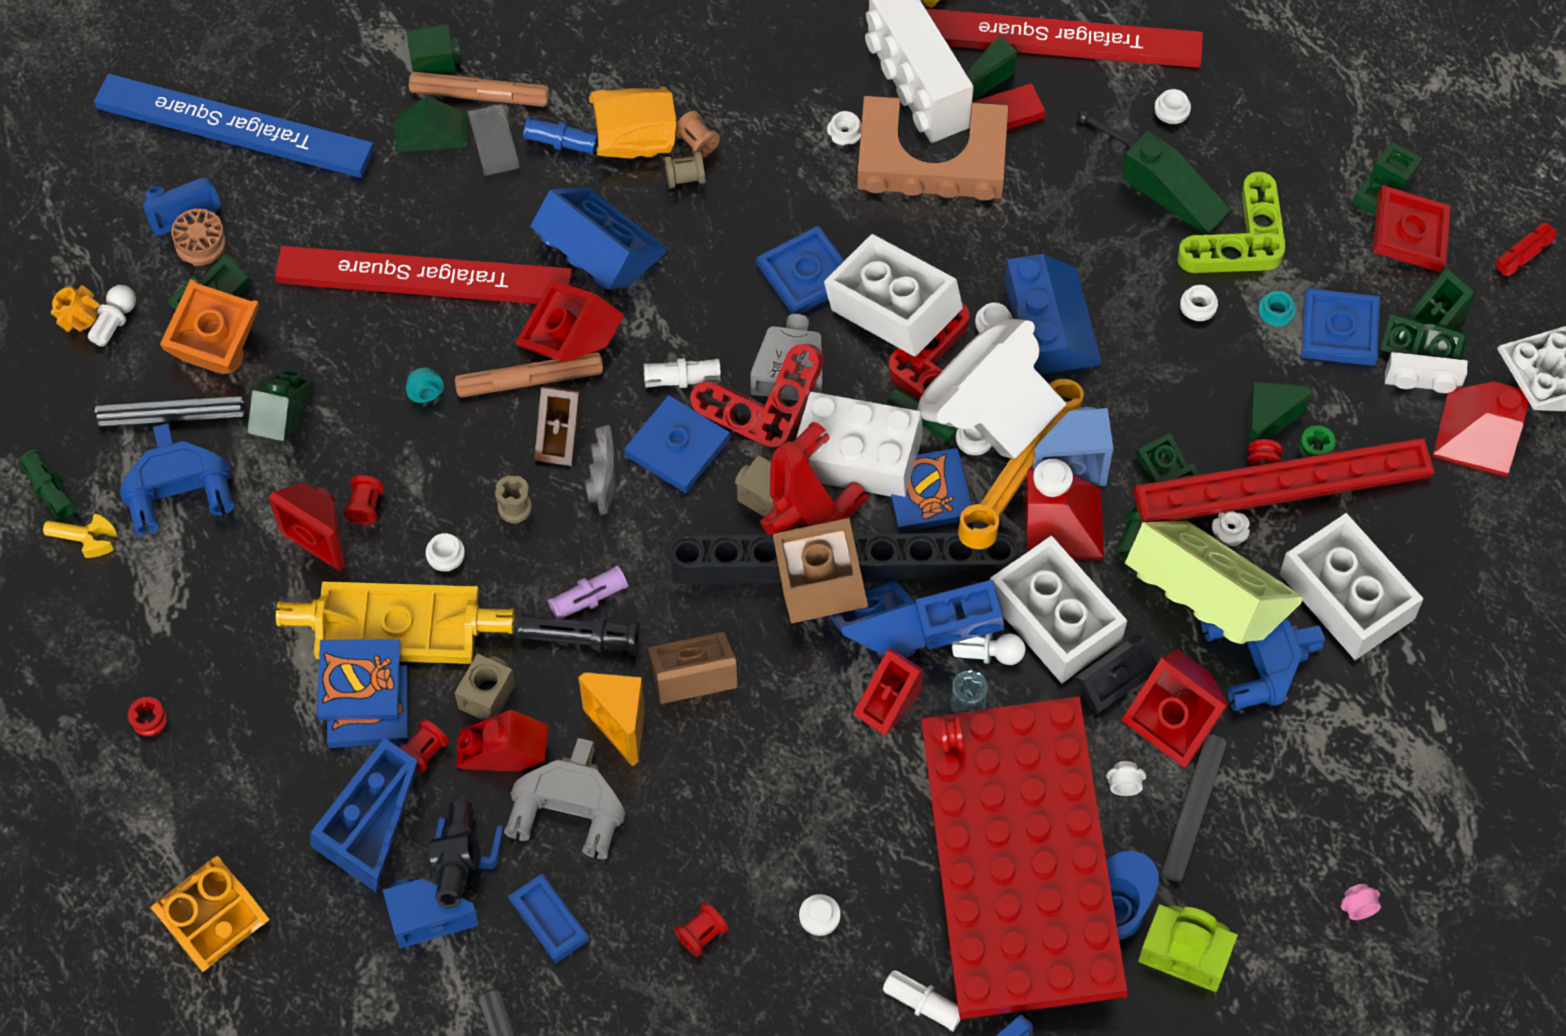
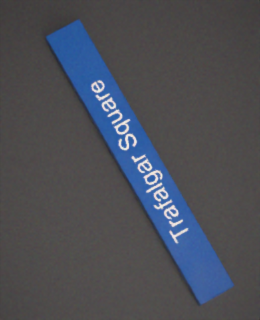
(234, 125)

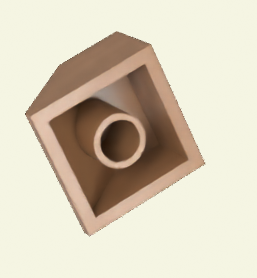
(820, 570)

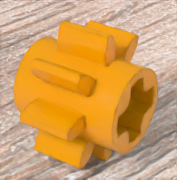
(75, 308)

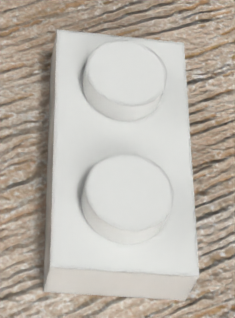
(1425, 372)

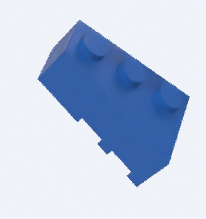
(367, 814)

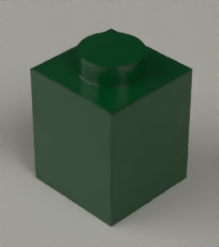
(433, 50)

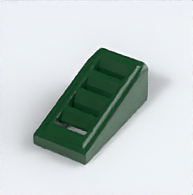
(992, 67)

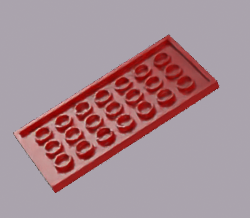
(1023, 861)

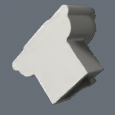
(995, 389)

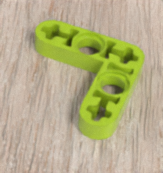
(1256, 235)

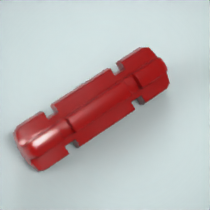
(1525, 249)

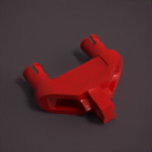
(798, 493)

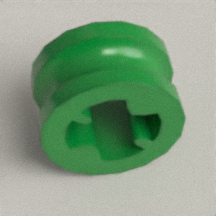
(1316, 433)

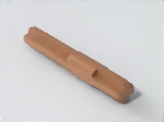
(479, 89)
(527, 375)

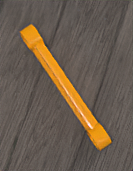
(1011, 477)

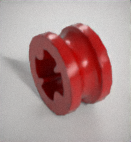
(1264, 452)
(153, 727)
(951, 733)

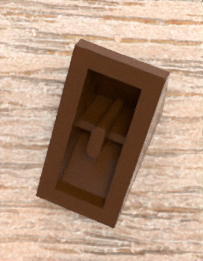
(558, 425)

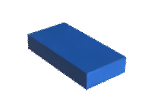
(548, 918)

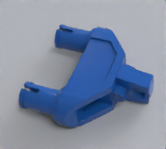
(171, 471)
(1275, 661)

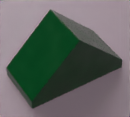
(430, 127)
(1445, 301)
(1274, 408)

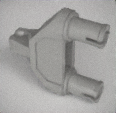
(570, 788)

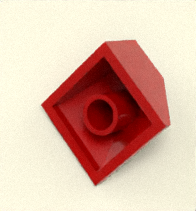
(569, 323)
(1481, 426)
(1070, 518)
(310, 521)
(1177, 707)

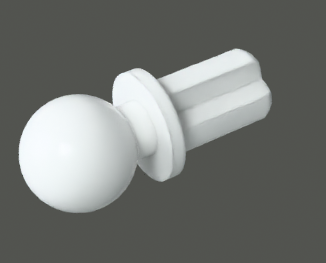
(119, 301)
(1007, 648)

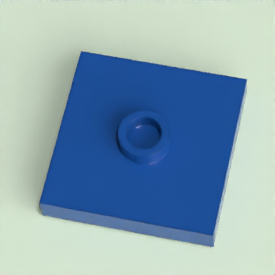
(677, 444)

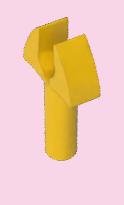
(91, 547)

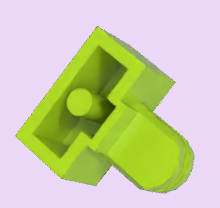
(1188, 945)

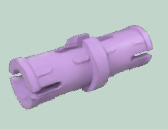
(565, 603)

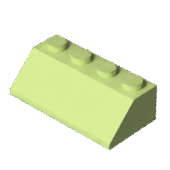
(1211, 580)

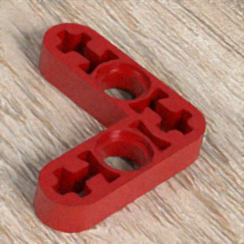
(924, 363)
(760, 413)

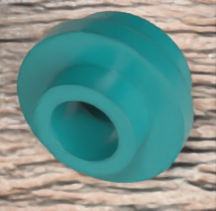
(1277, 300)
(424, 385)

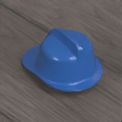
(1133, 888)

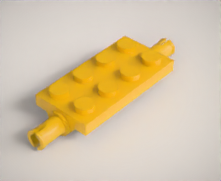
(428, 620)

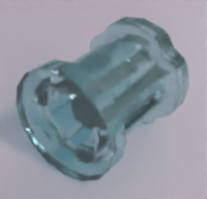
(977, 688)

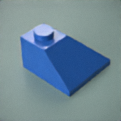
(886, 623)

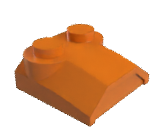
(210, 328)

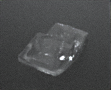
(602, 471)

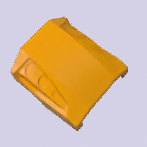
(634, 122)
(209, 913)

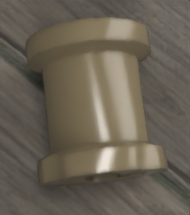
(684, 169)
(513, 499)

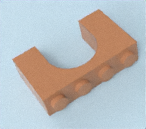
(973, 173)

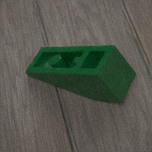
(1173, 183)

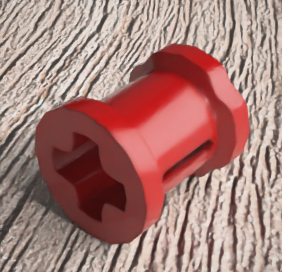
(363, 499)
(425, 743)
(701, 929)

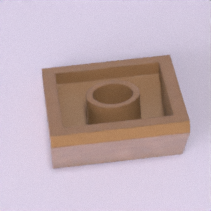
(693, 667)

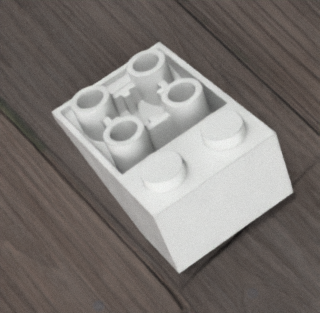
(1539, 368)

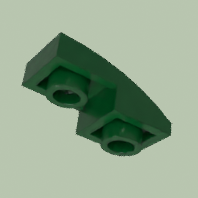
(1423, 338)
(1164, 460)

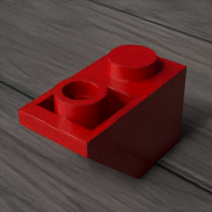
(502, 743)

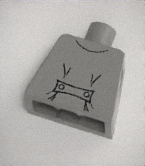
(774, 351)

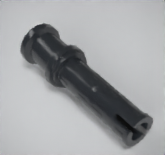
(598, 635)

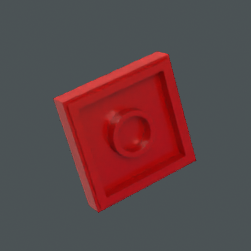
(1411, 228)

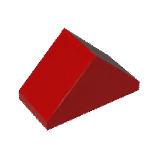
(890, 692)

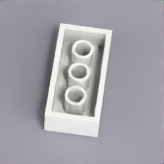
(920, 66)

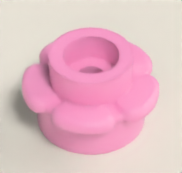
(1361, 902)

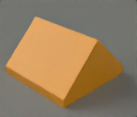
(617, 709)

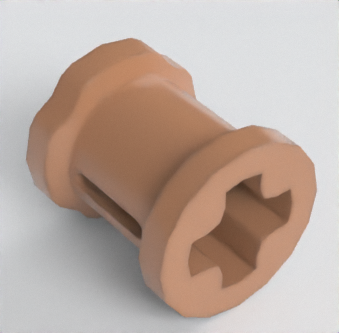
(696, 133)

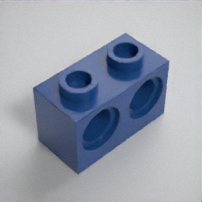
(960, 614)

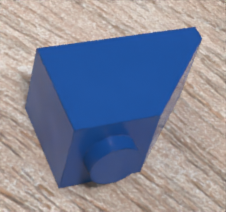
(418, 915)

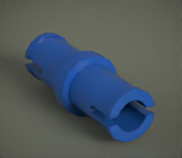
(560, 135)

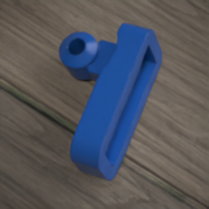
(164, 207)

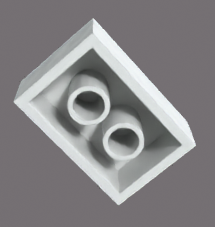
(893, 294)
(866, 443)
(1351, 586)
(1058, 609)

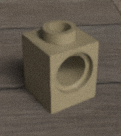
(754, 486)
(489, 702)

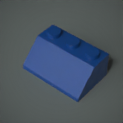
(596, 236)
(1052, 299)

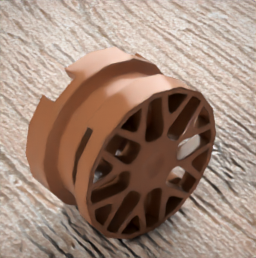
(198, 239)

